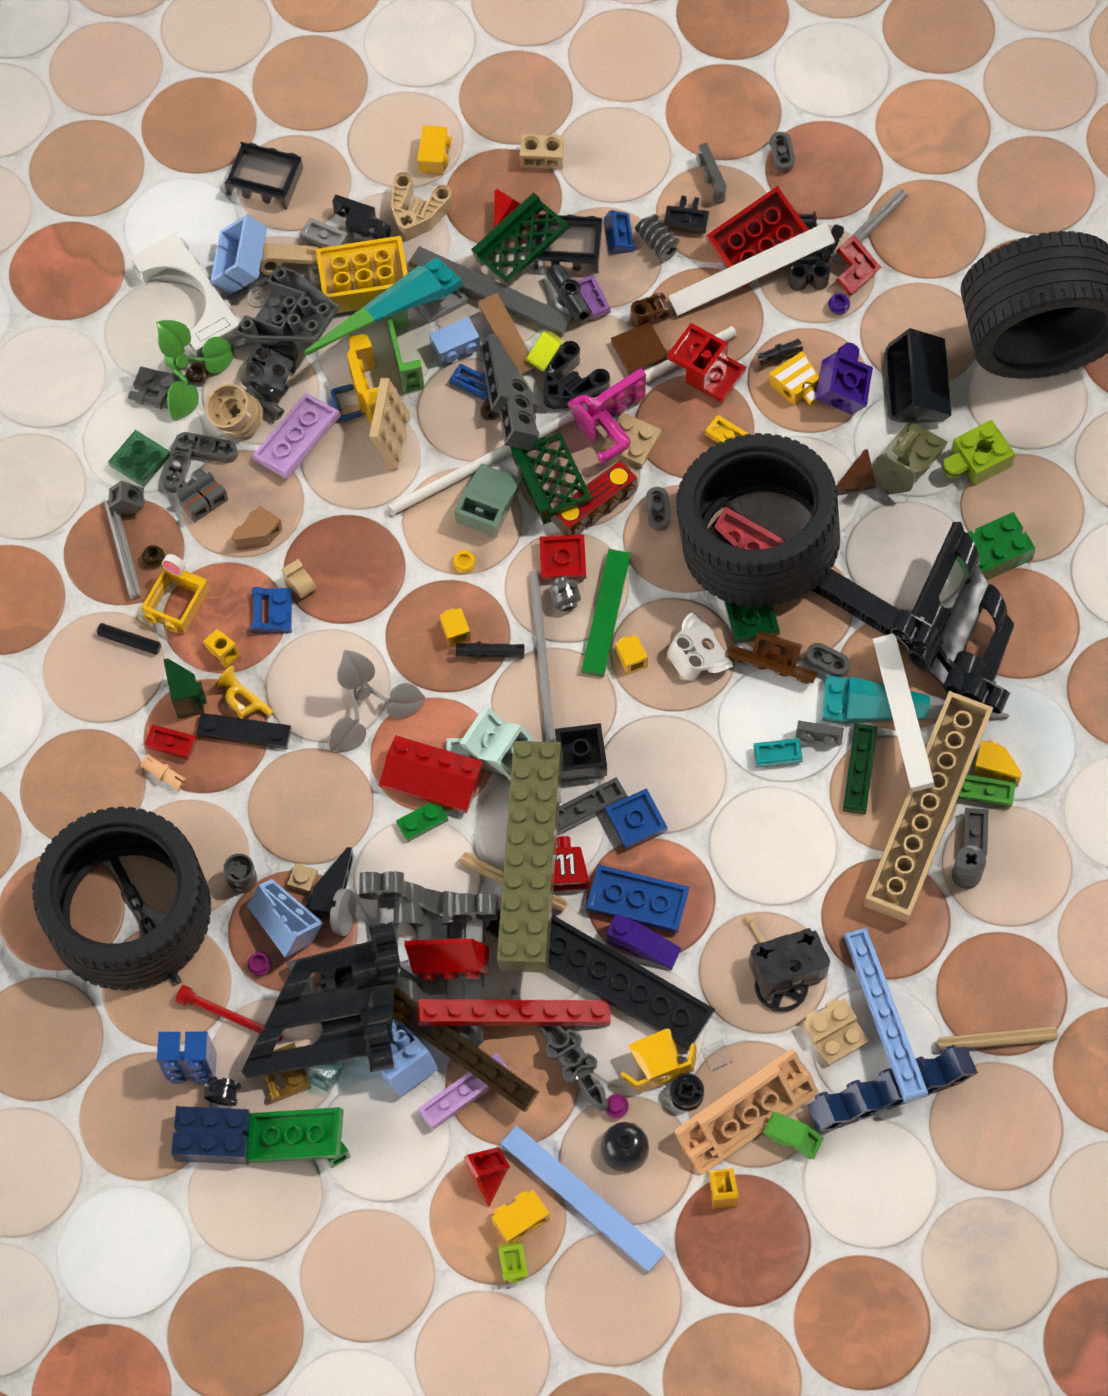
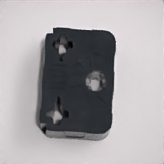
(789, 962)

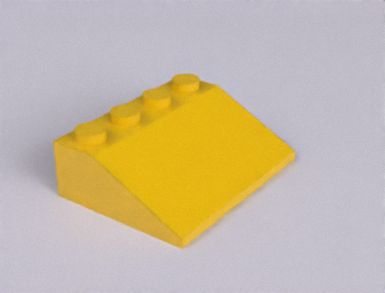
(360, 270)

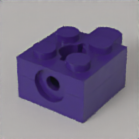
(854, 378)

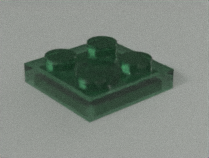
(139, 458)

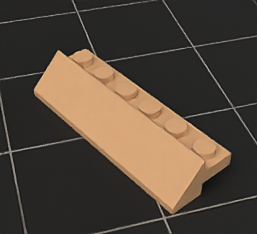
(745, 1111)

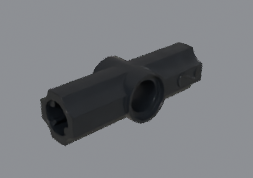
(568, 293)

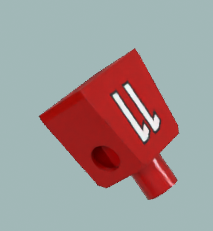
(569, 867)

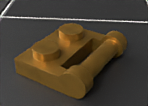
(294, 1081)

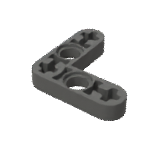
(188, 451)

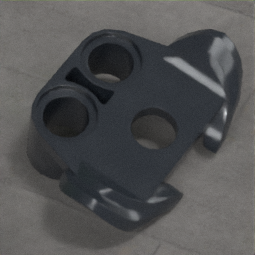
(281, 354)

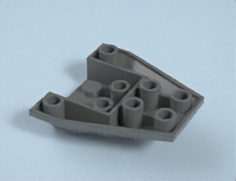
(291, 312)

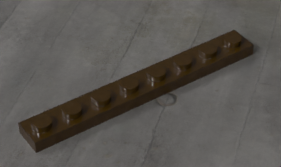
(466, 1054)

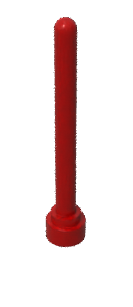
(188, 996)

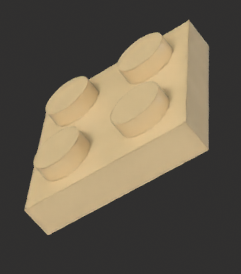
(642, 438)

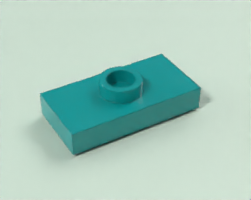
(777, 752)

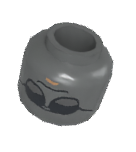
(564, 593)

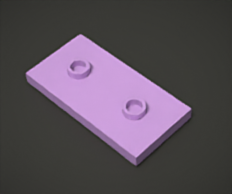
(296, 435)

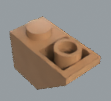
(258, 530)

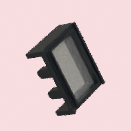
(265, 173)
(577, 245)

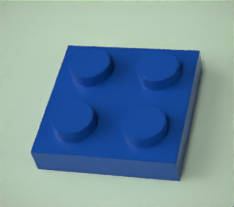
(636, 819)

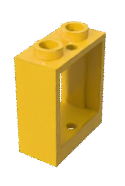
(186, 580)

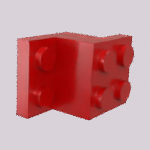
(706, 362)

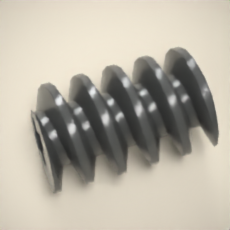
(657, 237)
(968, 867)

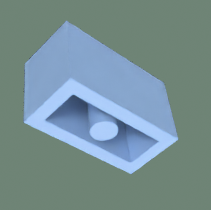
(455, 340)

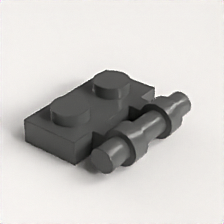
(153, 382)

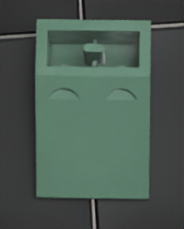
(487, 500)

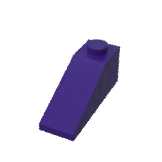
(642, 942)

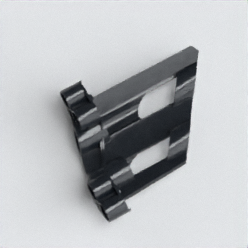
(939, 635)
(353, 1017)

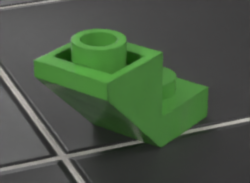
(793, 1133)

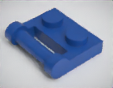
(279, 610)

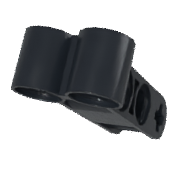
(810, 265)

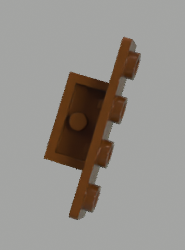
(776, 655)

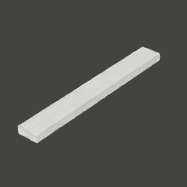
(751, 269)
(903, 713)

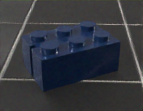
(211, 1135)

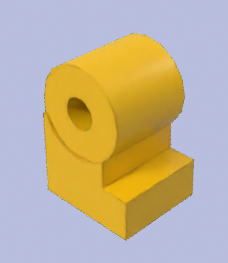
(222, 648)

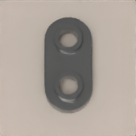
(783, 153)
(658, 510)
(828, 659)

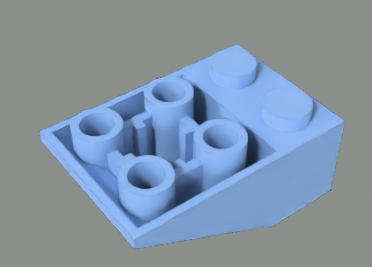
(410, 1058)

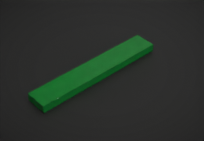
(606, 612)

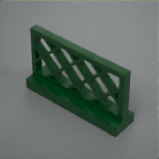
(510, 229)
(535, 487)

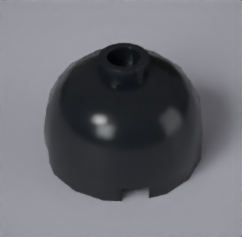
(625, 1147)

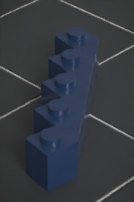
(865, 1098)

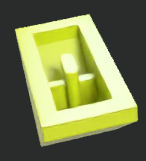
(544, 350)

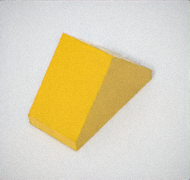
(723, 1188)

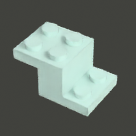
(493, 741)

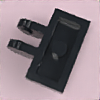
(685, 218)

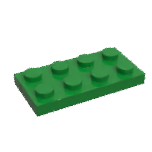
(295, 1135)

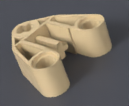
(410, 222)

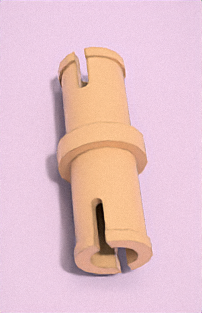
(163, 772)

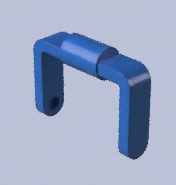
(335, 403)

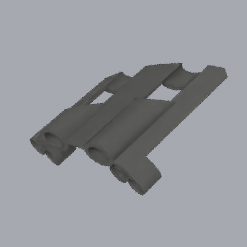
(432, 917)

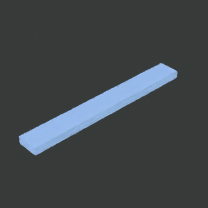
(885, 1015)
(582, 1199)

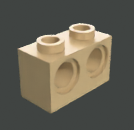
(541, 155)

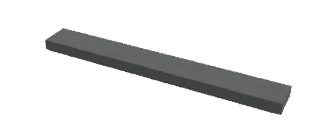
(514, 301)

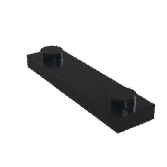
(244, 731)

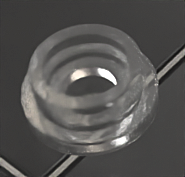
(254, 293)

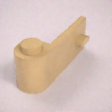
(275, 254)

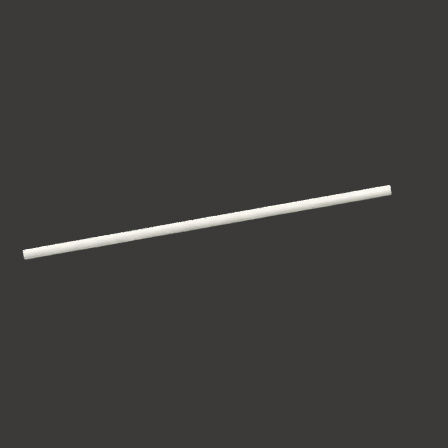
(505, 450)

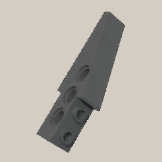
(509, 395)

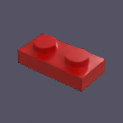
(170, 742)

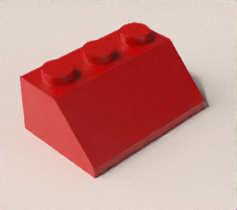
(448, 958)

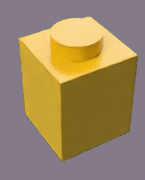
(455, 627)
(631, 654)

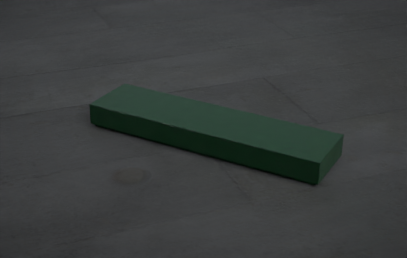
(860, 769)

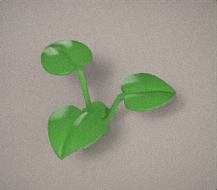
(172, 339)

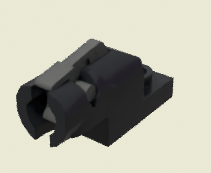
(360, 219)

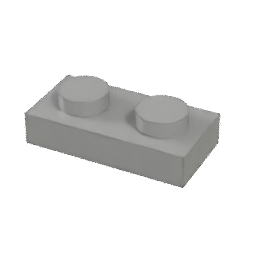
(323, 234)

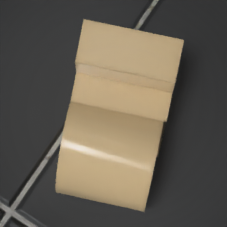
(298, 579)

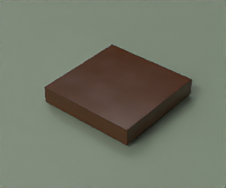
(639, 348)

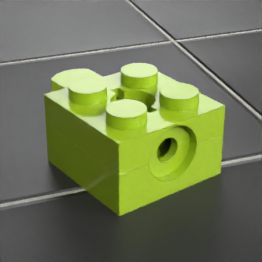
(983, 462)

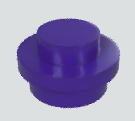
(839, 304)

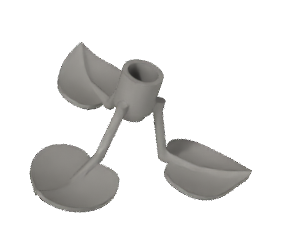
(354, 674)

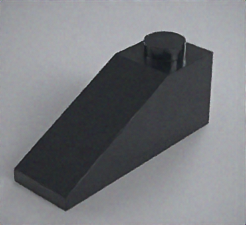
(334, 879)

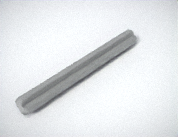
(875, 220)
(123, 552)

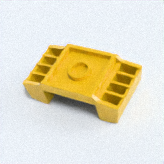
(360, 360)

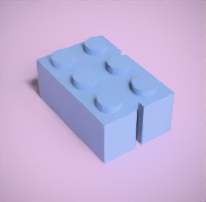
(245, 242)

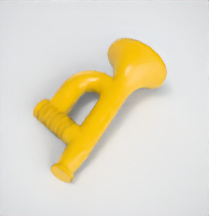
(229, 680)

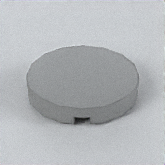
(344, 912)

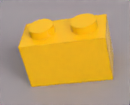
(433, 149)
(520, 1216)

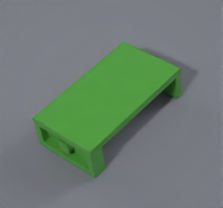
(409, 372)

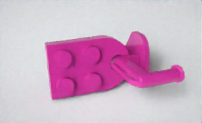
(604, 407)

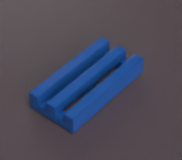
(472, 385)

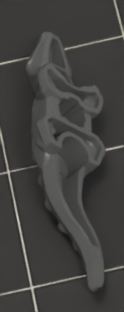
(574, 1062)

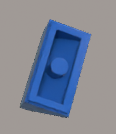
(618, 232)

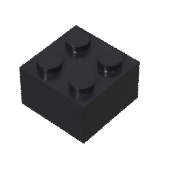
(582, 752)

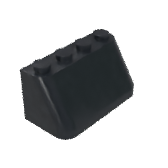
(917, 378)

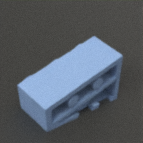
(283, 918)

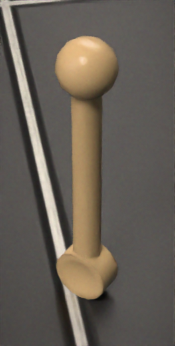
(750, 920)

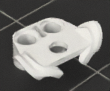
(689, 654)

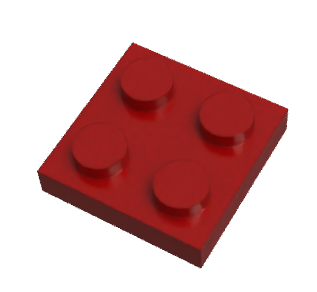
(562, 557)

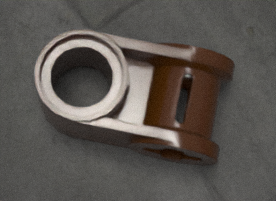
(653, 310)

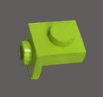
(513, 1262)

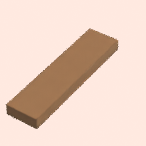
(504, 328)

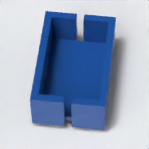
(194, 1063)

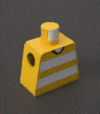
(795, 380)

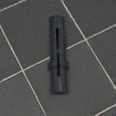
(489, 650)

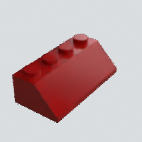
(431, 774)

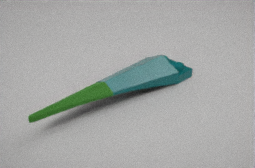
(416, 288)

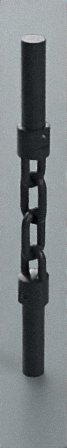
(131, 893)

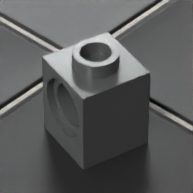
(126, 498)

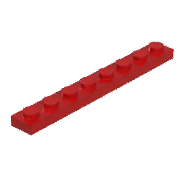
(513, 1012)

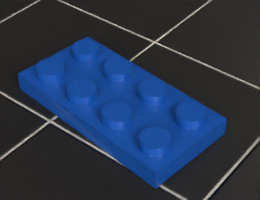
(638, 898)

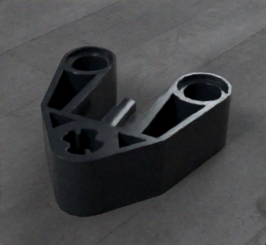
(563, 385)

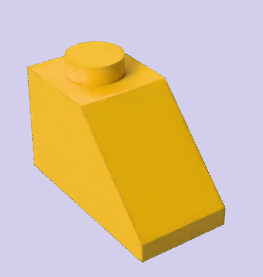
(996, 763)

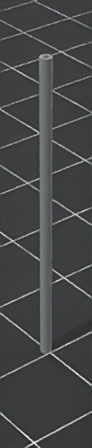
(542, 657)

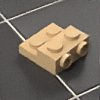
(834, 1031)

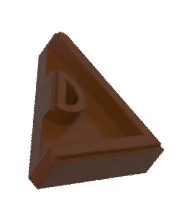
(859, 476)

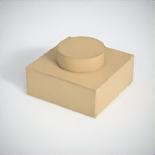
(302, 878)

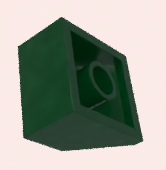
(185, 691)

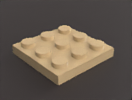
(389, 424)

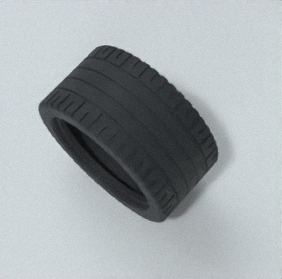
(1039, 305)
(746, 467)
(97, 840)

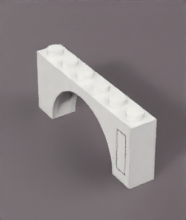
(172, 259)

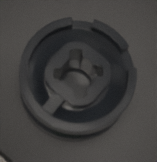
(222, 1091)
(687, 1092)

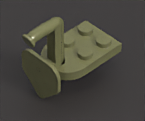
(907, 458)

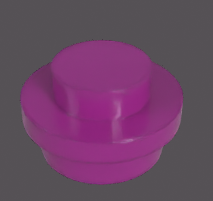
(259, 964)
(617, 1106)

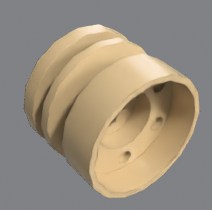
(234, 411)

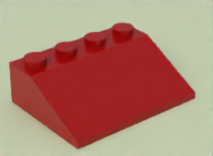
(756, 229)

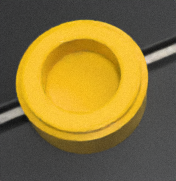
(464, 561)

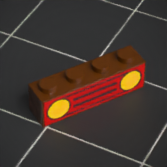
(606, 494)

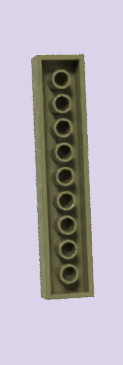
(530, 857)

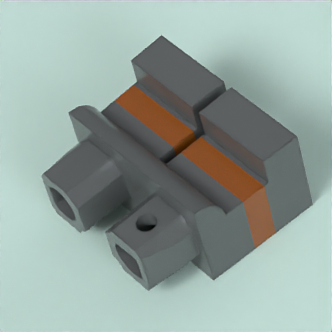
(200, 495)

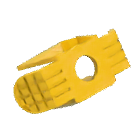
(658, 1058)

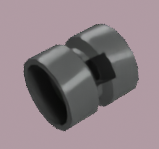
(240, 873)

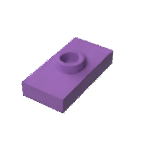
(594, 297)

